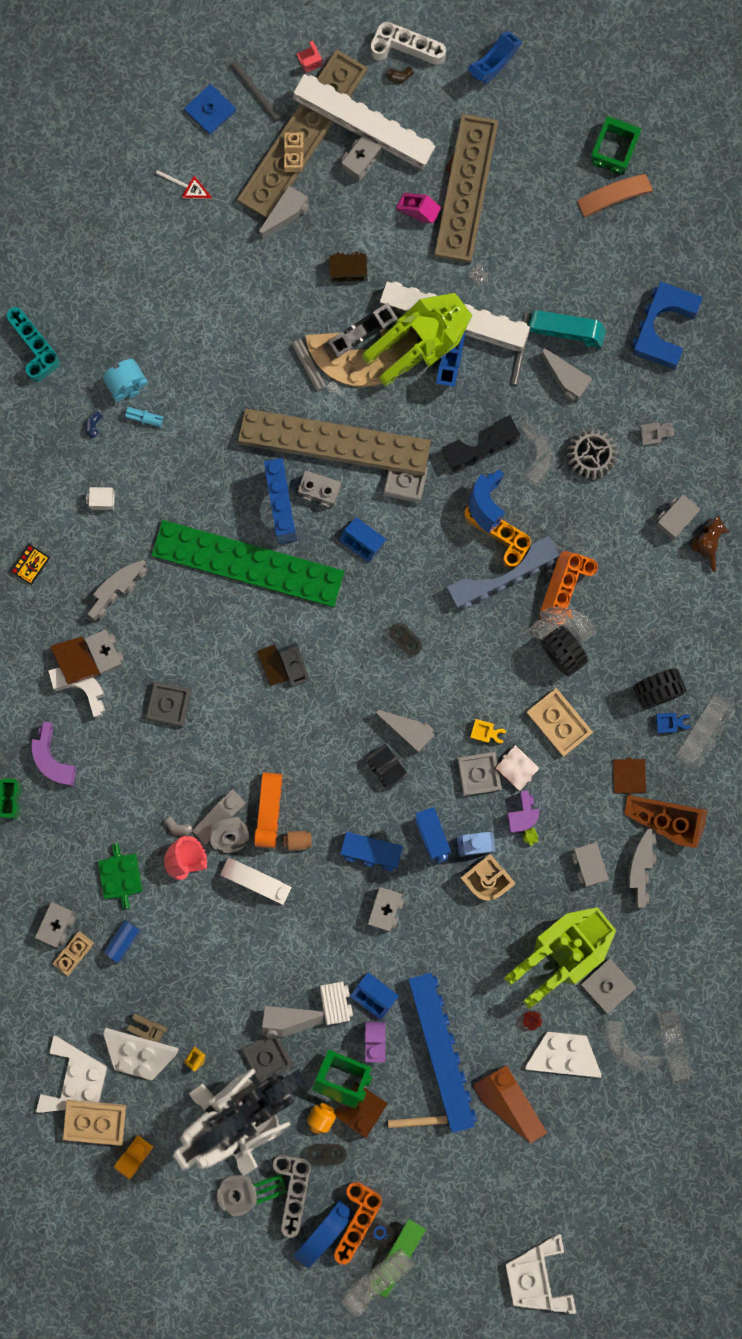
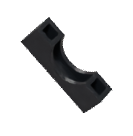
(359, 331)
(460, 454)

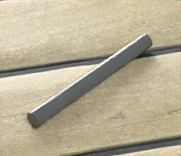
(256, 92)
(519, 356)

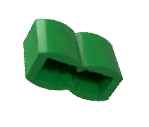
(10, 793)

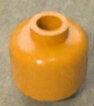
(321, 1118)

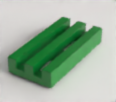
(282, 1183)

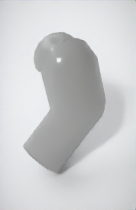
(178, 830)

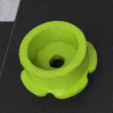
(530, 836)

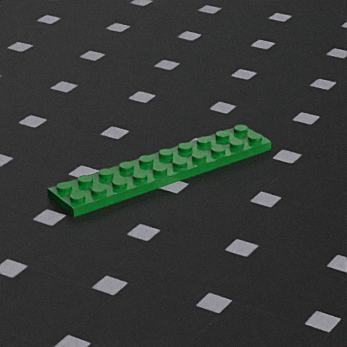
(248, 563)

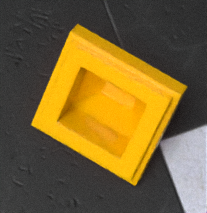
(195, 1059)

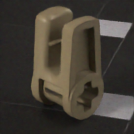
(154, 1032)

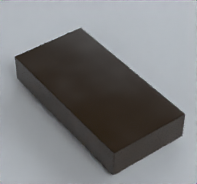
(272, 665)

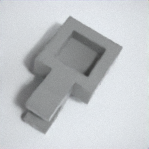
(653, 432)

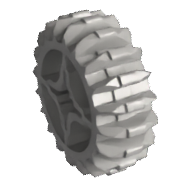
(588, 438)

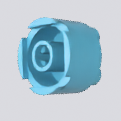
(125, 380)

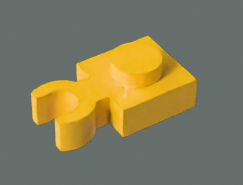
(484, 731)

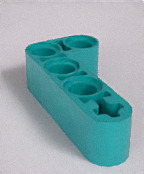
(568, 327)
(31, 341)

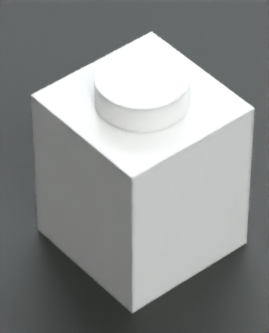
(100, 498)

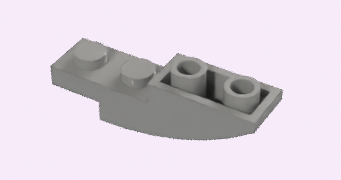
(121, 581)
(642, 859)

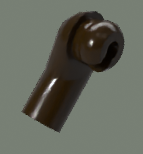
(398, 76)

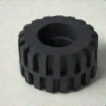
(564, 651)
(659, 688)

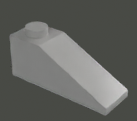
(287, 210)
(569, 378)
(411, 731)
(225, 809)
(287, 1021)

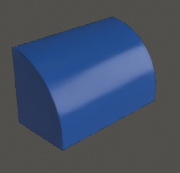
(362, 539)
(122, 941)
(374, 996)

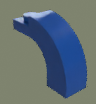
(496, 58)
(450, 365)
(481, 506)
(324, 1234)

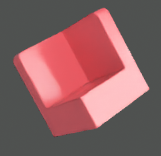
(310, 58)

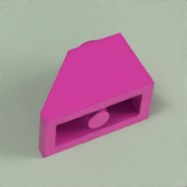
(419, 207)

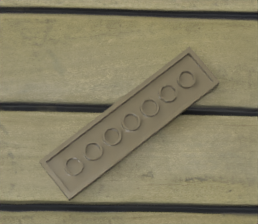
(466, 188)

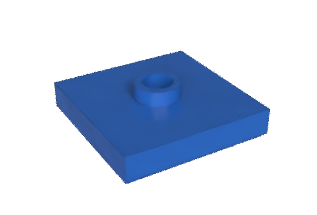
(210, 109)

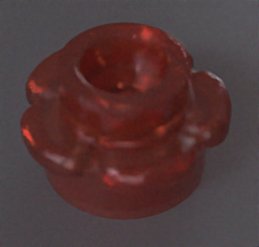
(537, 1020)

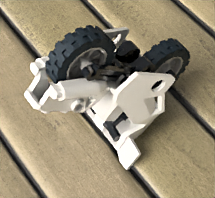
(236, 1120)

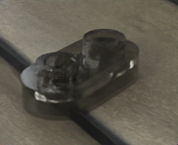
(406, 639)
(326, 1153)

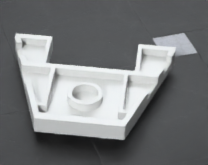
(82, 1080)
(530, 1280)

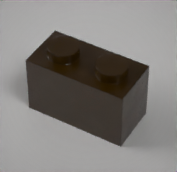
(348, 267)

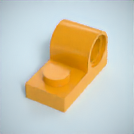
(133, 1157)

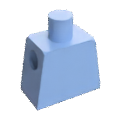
(476, 844)

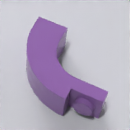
(42, 756)

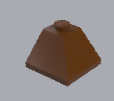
(366, 1113)

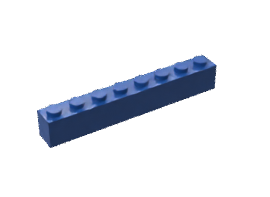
(441, 1052)

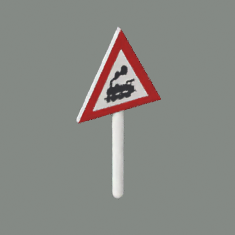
(194, 189)

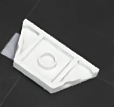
(137, 1055)
(564, 1055)

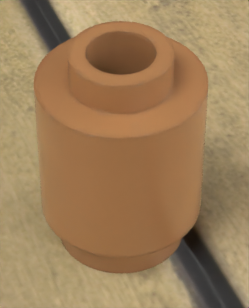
(297, 840)

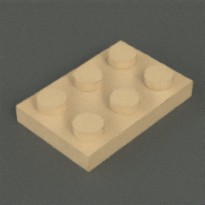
(559, 722)
(94, 1122)

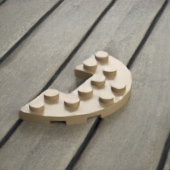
(351, 367)

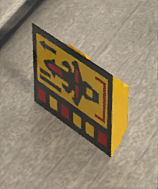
(30, 564)

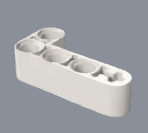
(409, 47)

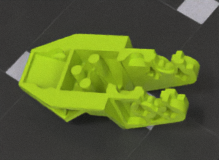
(439, 324)
(576, 943)

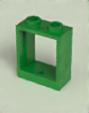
(621, 128)
(335, 1091)

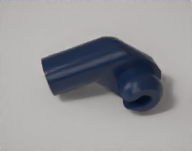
(90, 424)

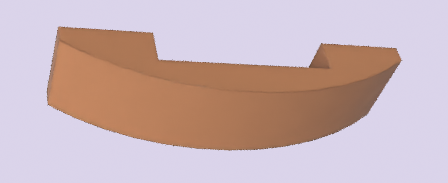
(614, 193)

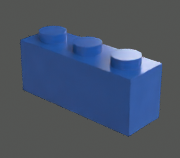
(371, 851)

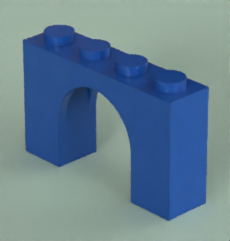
(665, 299)
(280, 501)
(432, 835)

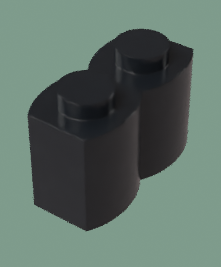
(387, 767)

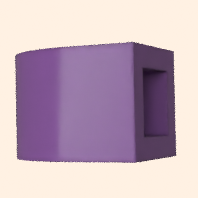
(526, 818)
(375, 1042)

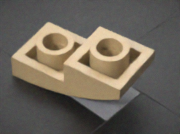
(294, 152)
(73, 953)

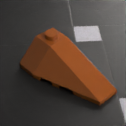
(674, 821)
(507, 1100)

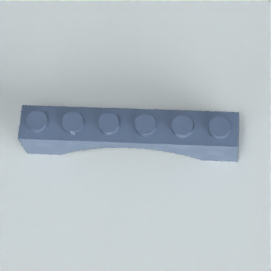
(467, 591)

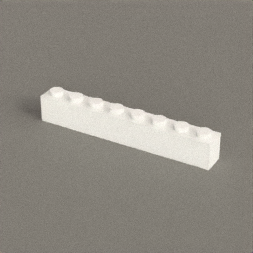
(362, 121)
(481, 326)

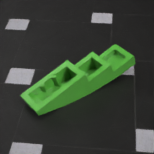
(407, 1241)

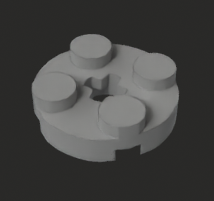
(229, 826)
(246, 1189)

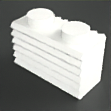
(335, 1003)

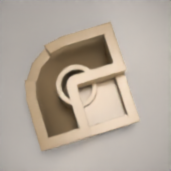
(488, 879)

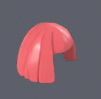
(185, 856)

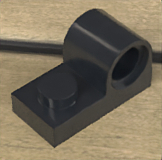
(294, 664)

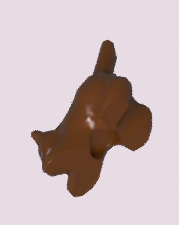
(708, 541)

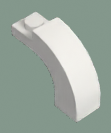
(90, 686)
(255, 881)

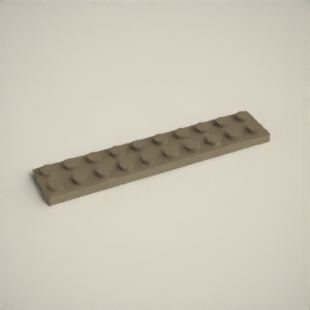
(270, 178)
(334, 442)

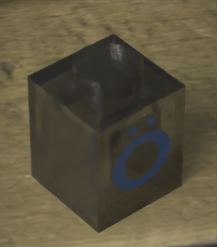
(381, 1232)

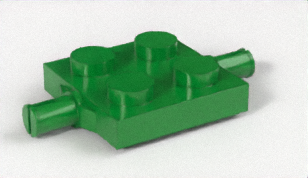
(120, 876)

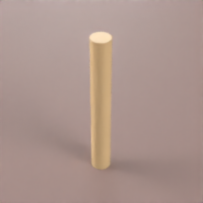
(417, 1121)

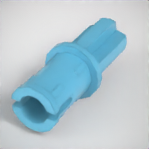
(144, 417)

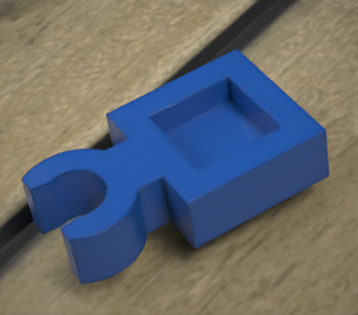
(668, 722)

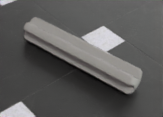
(308, 365)

